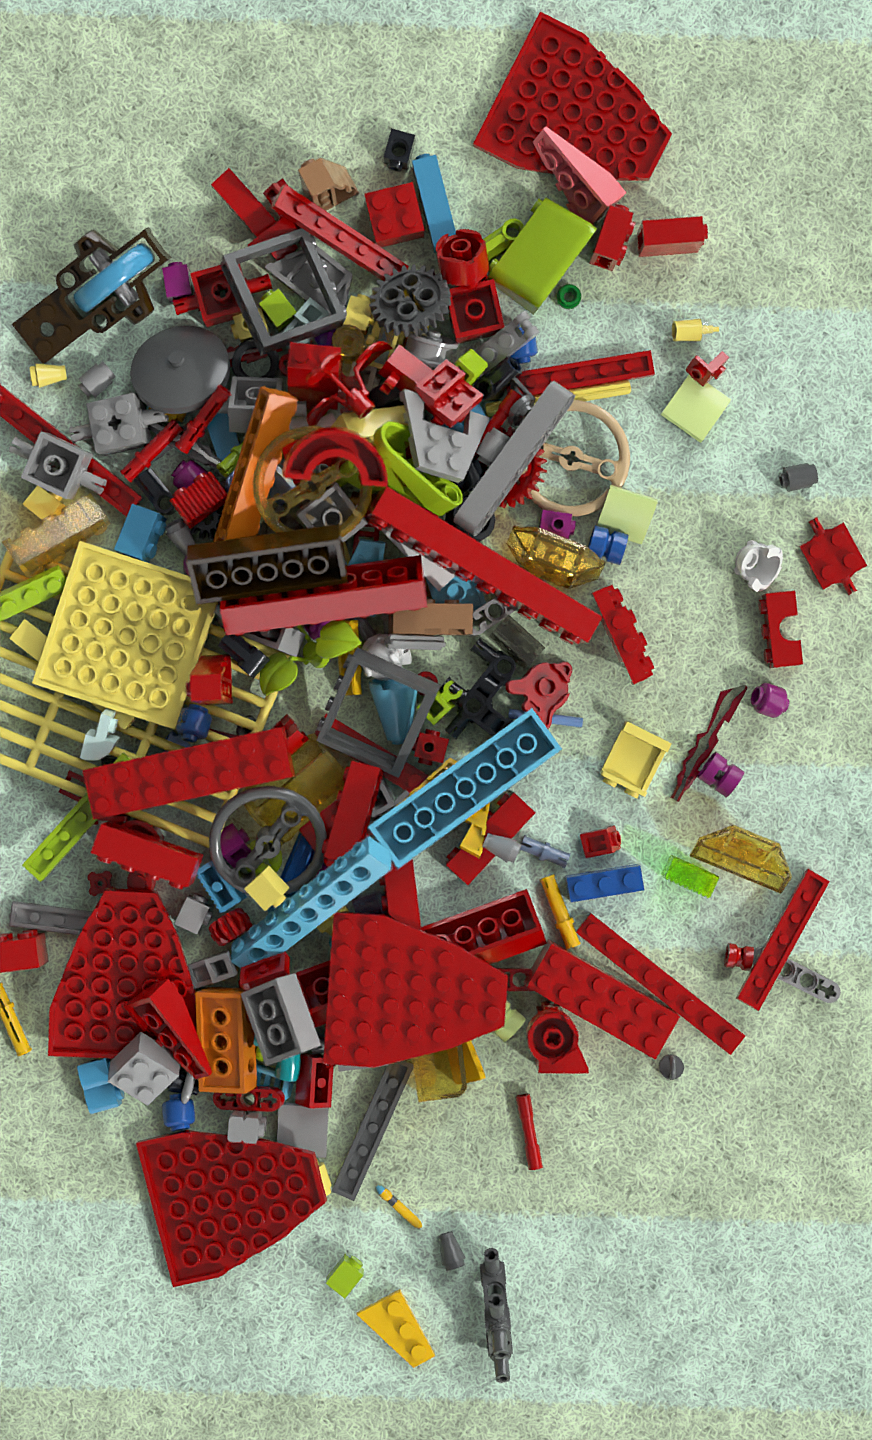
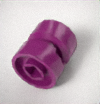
(728, 778)

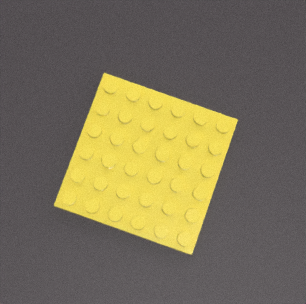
(125, 636)

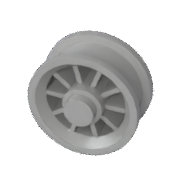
(430, 347)

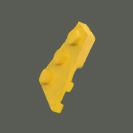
(398, 1327)

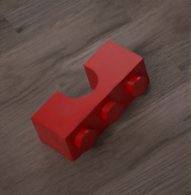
(779, 650)

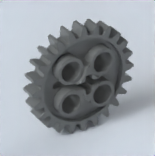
(414, 307)

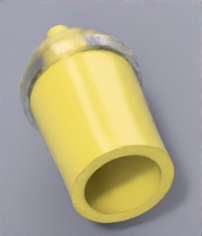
(693, 330)

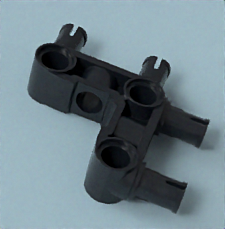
(483, 691)

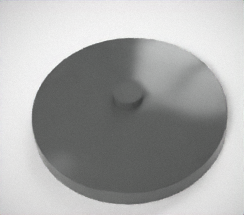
(179, 369)

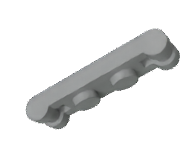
(507, 341)

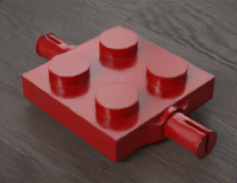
(833, 556)

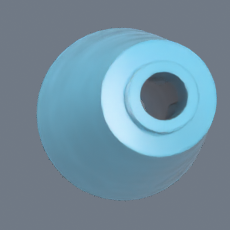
(395, 708)

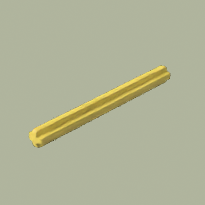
(583, 394)

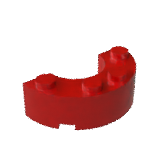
(335, 443)

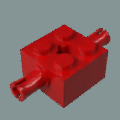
(206, 296)

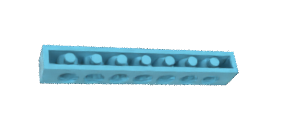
(313, 903)

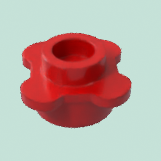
(94, 878)

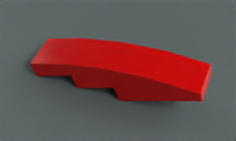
(247, 208)

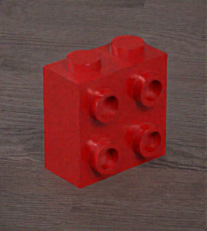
(613, 233)

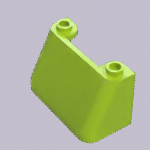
(540, 254)

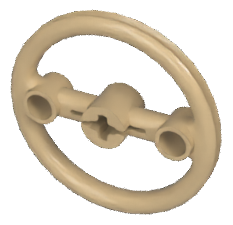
(617, 478)

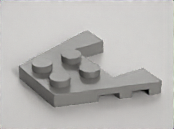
(438, 448)

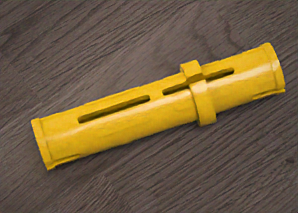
(560, 912)
(22, 1046)

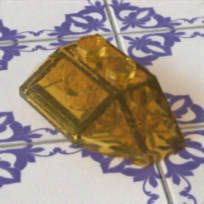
(554, 557)
(745, 856)

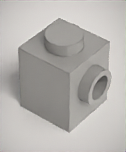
(194, 913)

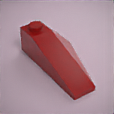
(167, 1017)

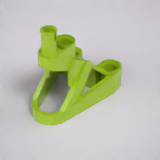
(422, 488)

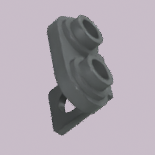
(522, 406)

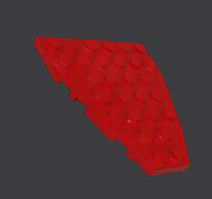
(579, 96)
(116, 957)
(404, 993)
(225, 1198)

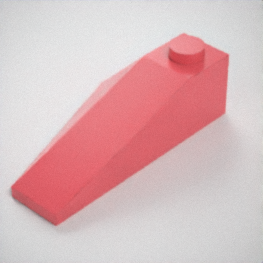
(583, 181)

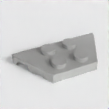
(297, 276)

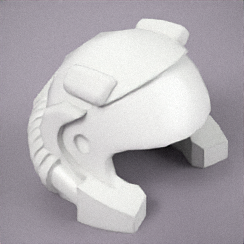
(768, 564)
(377, 646)

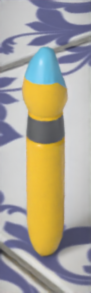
(386, 1195)

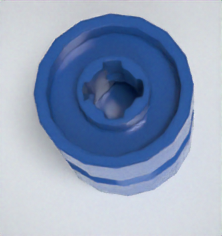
(608, 545)

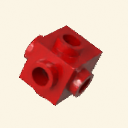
(439, 751)

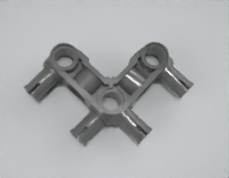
(496, 1314)

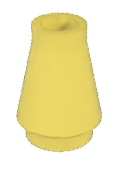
(47, 374)

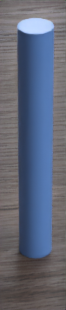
(556, 719)

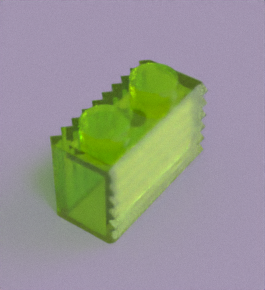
(690, 876)

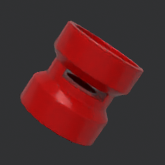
(739, 957)

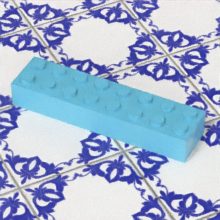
(464, 788)

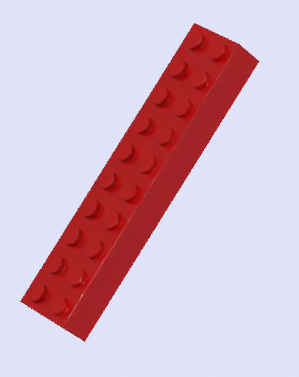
(482, 566)
(487, 931)

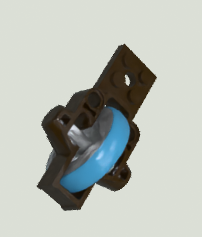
(112, 278)

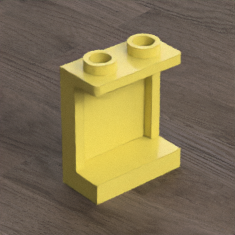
(634, 759)

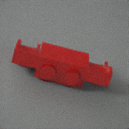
(623, 634)

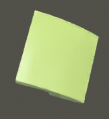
(695, 408)
(627, 513)

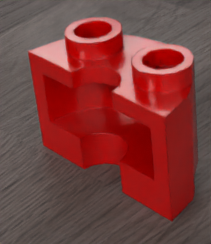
(295, 738)

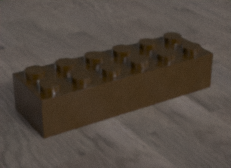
(267, 564)

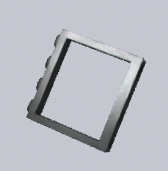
(248, 308)
(359, 749)

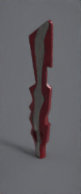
(705, 742)

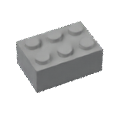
(280, 1019)

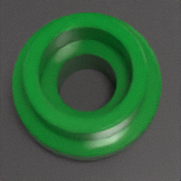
(569, 288)

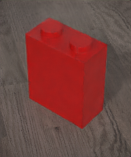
(671, 236)

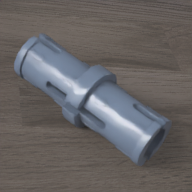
(544, 851)

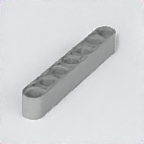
(514, 458)

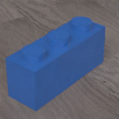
(604, 882)

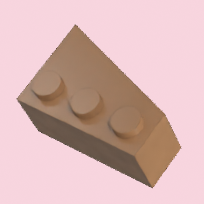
(326, 183)
(434, 619)

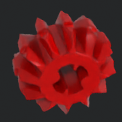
(230, 926)

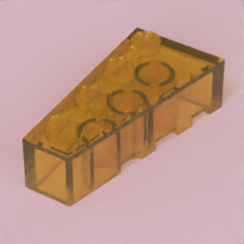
(57, 535)

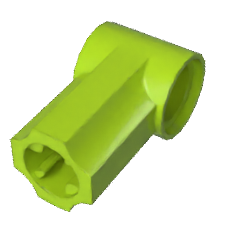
(499, 241)

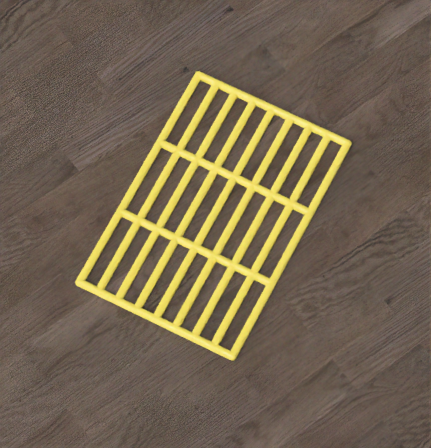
(147, 737)

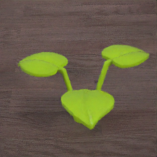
(334, 640)

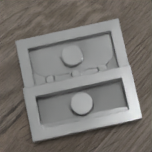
(303, 1128)

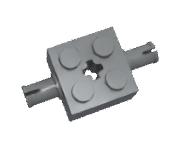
(243, 399)
(104, 427)
(43, 473)

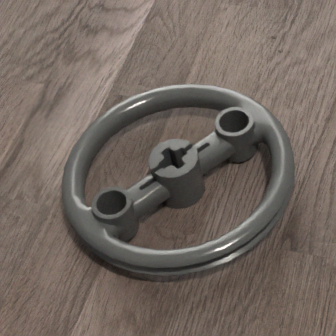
(294, 802)

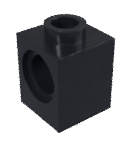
(403, 140)

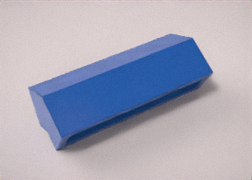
(298, 860)

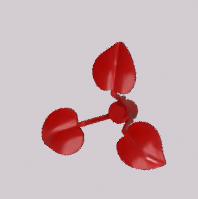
(356, 400)

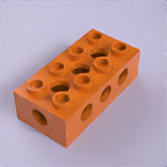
(226, 1040)

